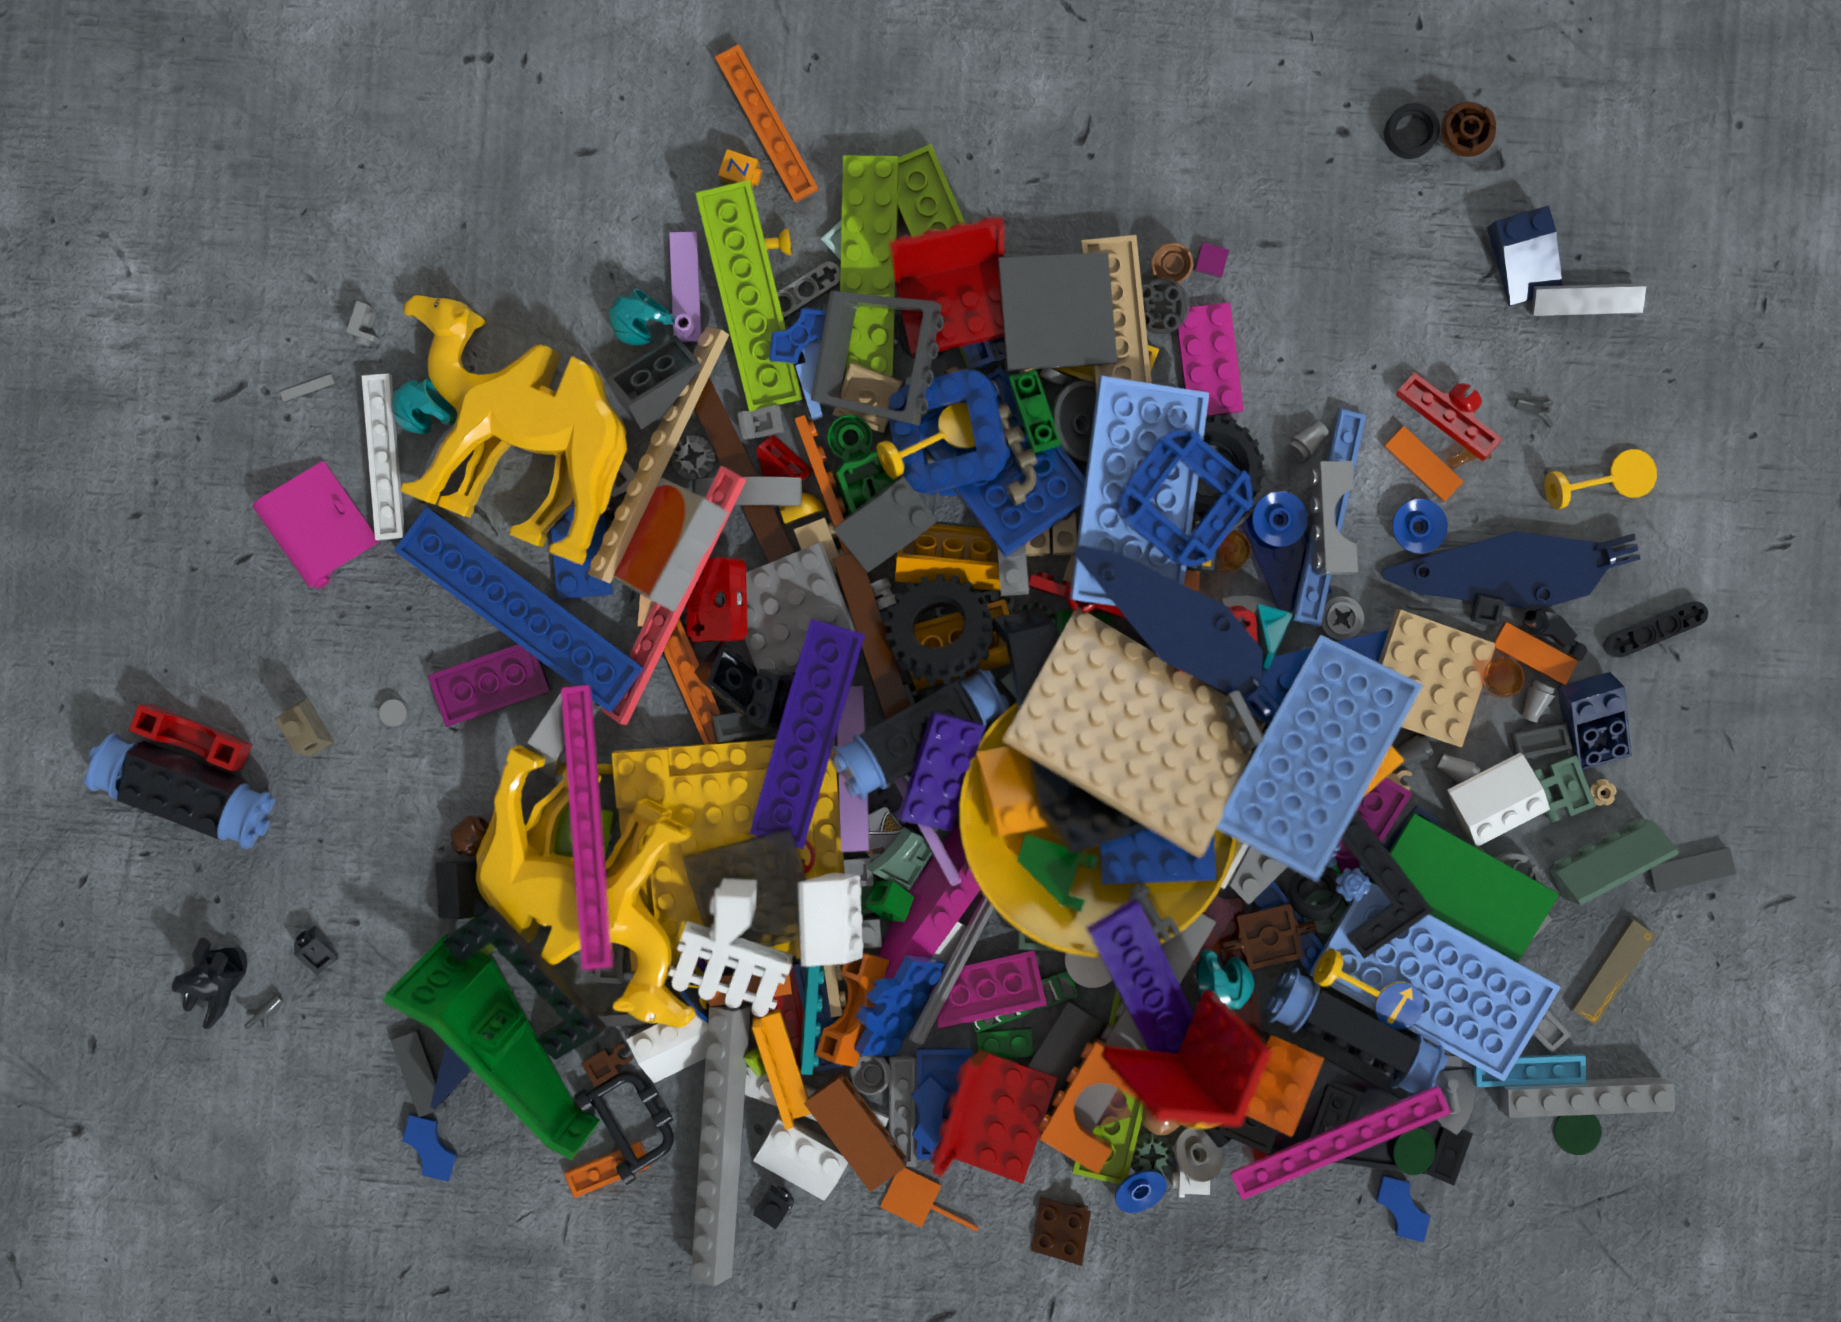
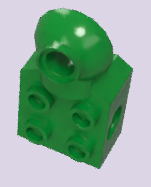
(860, 471)

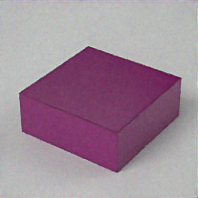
(1211, 260)

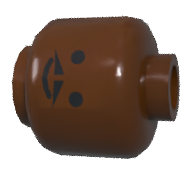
(468, 835)

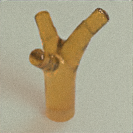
(1462, 458)

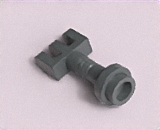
(1159, 925)

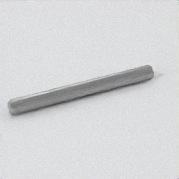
(951, 972)

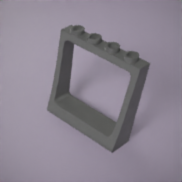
(835, 350)

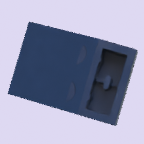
(1596, 719)

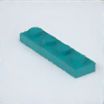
(811, 1028)

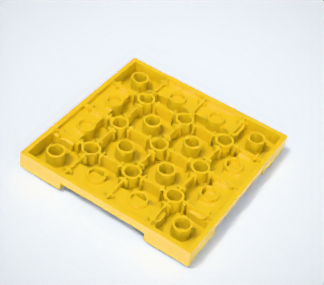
(716, 796)

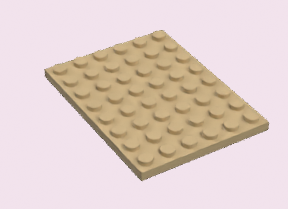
(1132, 732)

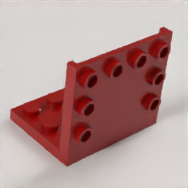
(959, 273)
(1208, 1078)
(994, 1116)

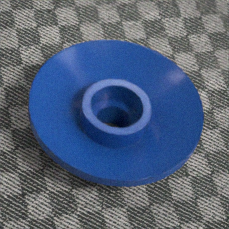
(1293, 515)
(1433, 526)
(1140, 1191)

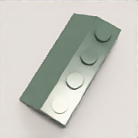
(1612, 861)

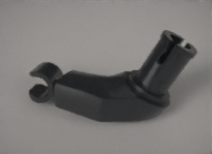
(1554, 626)

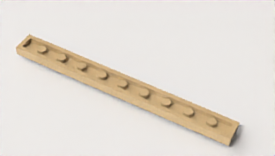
(655, 460)

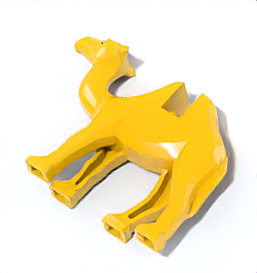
(520, 412)
(538, 887)

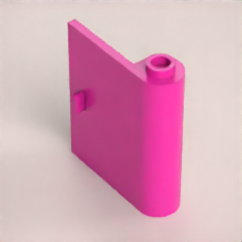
(311, 528)

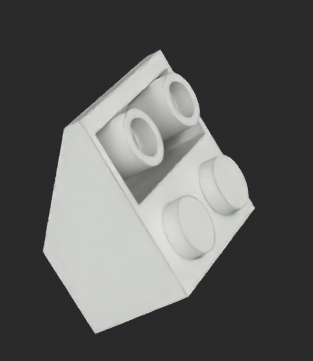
(734, 910)

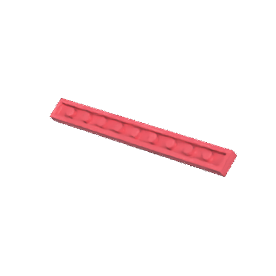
(662, 620)

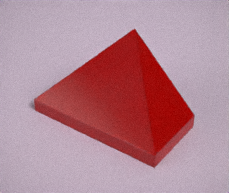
(780, 461)

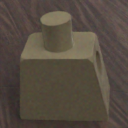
(303, 728)

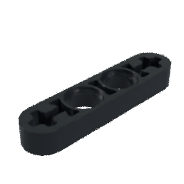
(1655, 629)

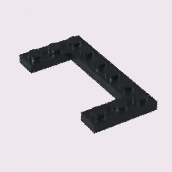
(1406, 901)
(579, 1021)

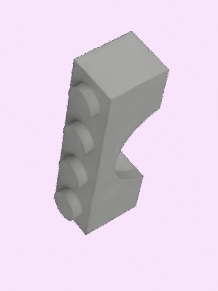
(1332, 551)

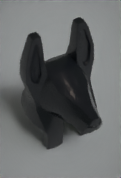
(211, 979)

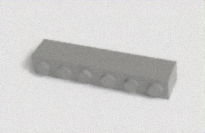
(1589, 1098)

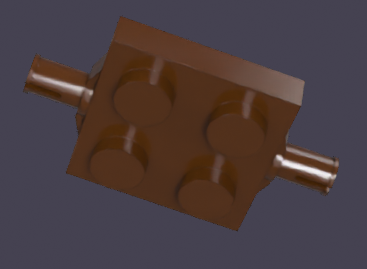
(1269, 936)

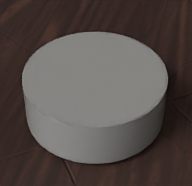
(1053, 376)
(393, 712)

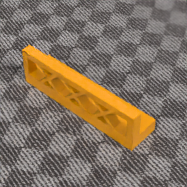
(781, 1066)

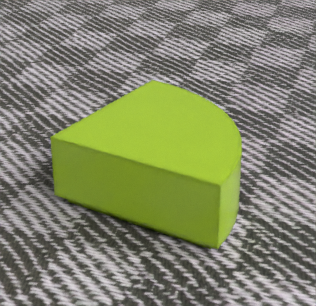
(755, 1062)

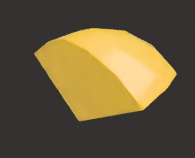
(810, 506)

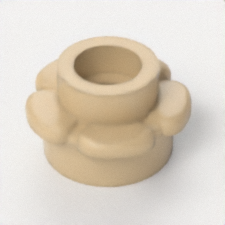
(1610, 791)

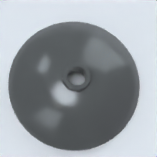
(1071, 407)

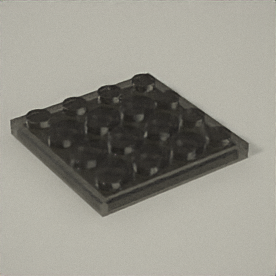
(765, 858)

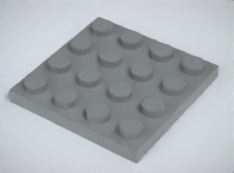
(784, 600)

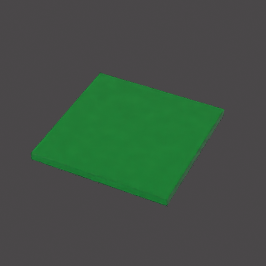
(1472, 887)

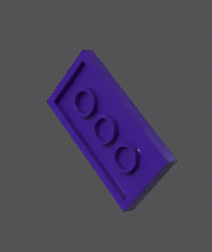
(939, 771)

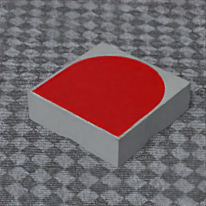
(669, 544)

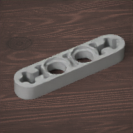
(792, 290)

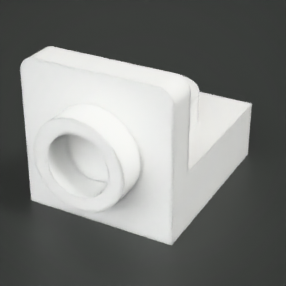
(1187, 1186)

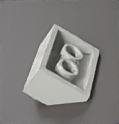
(1498, 800)
(830, 919)
(668, 1049)
(802, 1158)

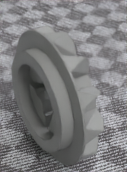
(704, 462)
(1354, 619)

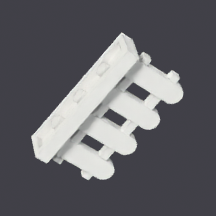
(749, 953)

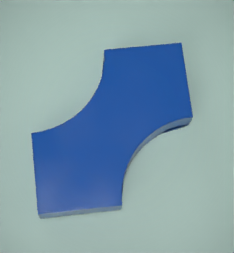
(789, 344)
(930, 1100)
(424, 1138)
(1409, 1220)

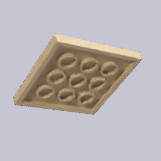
(1448, 668)

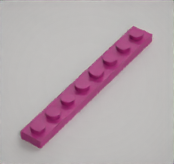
(1340, 1142)

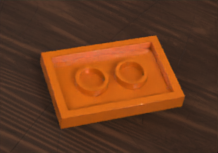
(1284, 1086)

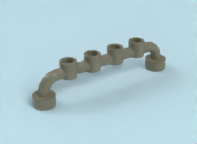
(1024, 459)

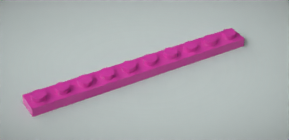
(586, 828)

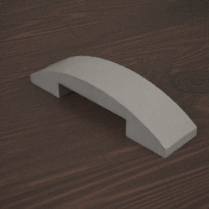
(762, 491)

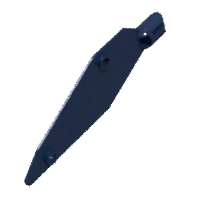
(1517, 567)
(1183, 626)

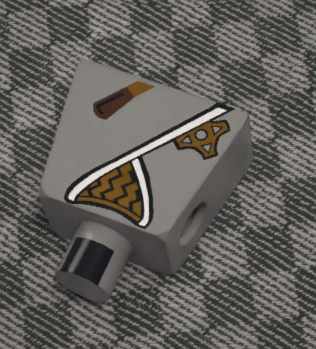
(883, 830)

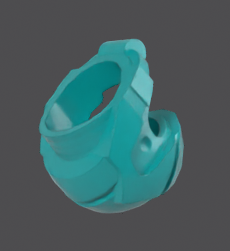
(631, 313)
(416, 402)
(1231, 984)

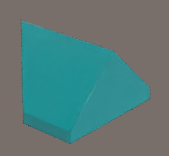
(1271, 629)

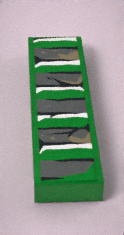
(1056, 988)

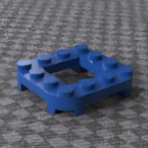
(986, 427)
(1210, 466)

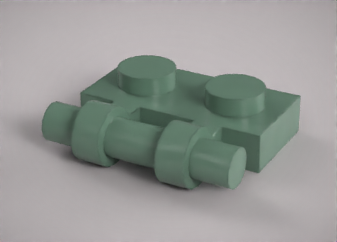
(1571, 786)

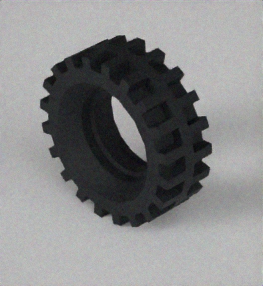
(1242, 451)
(947, 660)

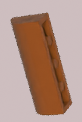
(856, 1131)

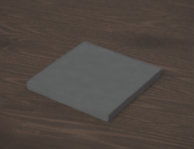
(1057, 311)

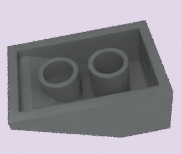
(654, 381)
(885, 524)

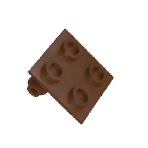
(1061, 1230)

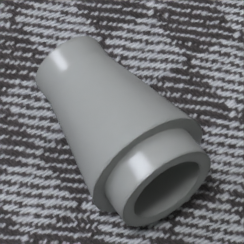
(1306, 442)
(1537, 700)
(1457, 768)

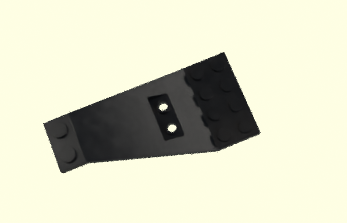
(1067, 809)
(1358, 1099)

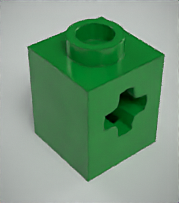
(889, 901)

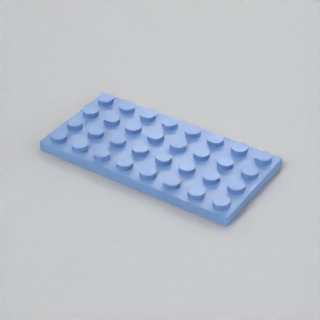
(1124, 429)
(1318, 757)
(1472, 995)

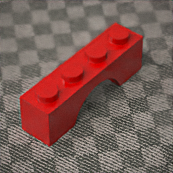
(175, 729)

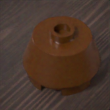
(1468, 129)

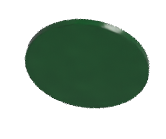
(1577, 1133)
(1414, 1151)

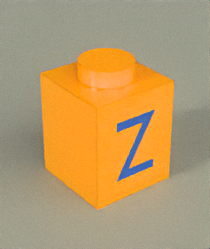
(739, 168)

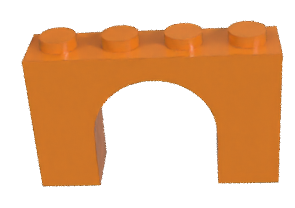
(1062, 1127)

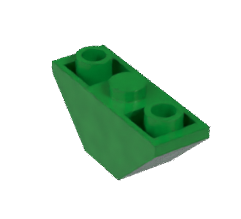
(1033, 411)

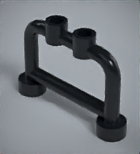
(661, 1118)

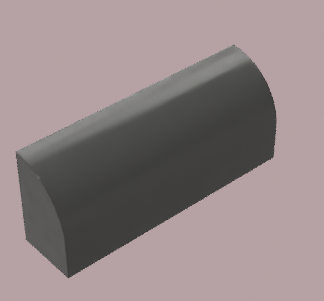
(1065, 1044)

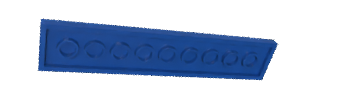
(518, 609)

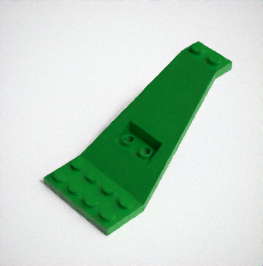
(490, 1033)

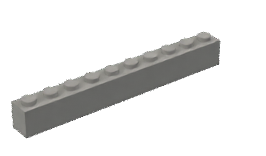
(1180, 955)
(720, 1144)

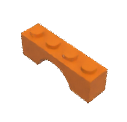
(841, 1037)

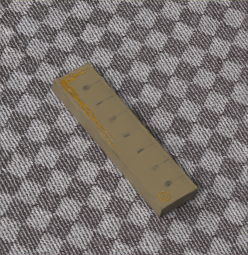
(1613, 972)

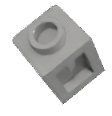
(360, 321)

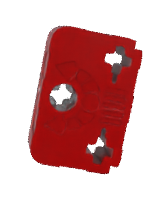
(719, 602)

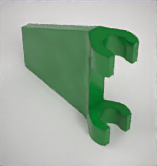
(1054, 868)

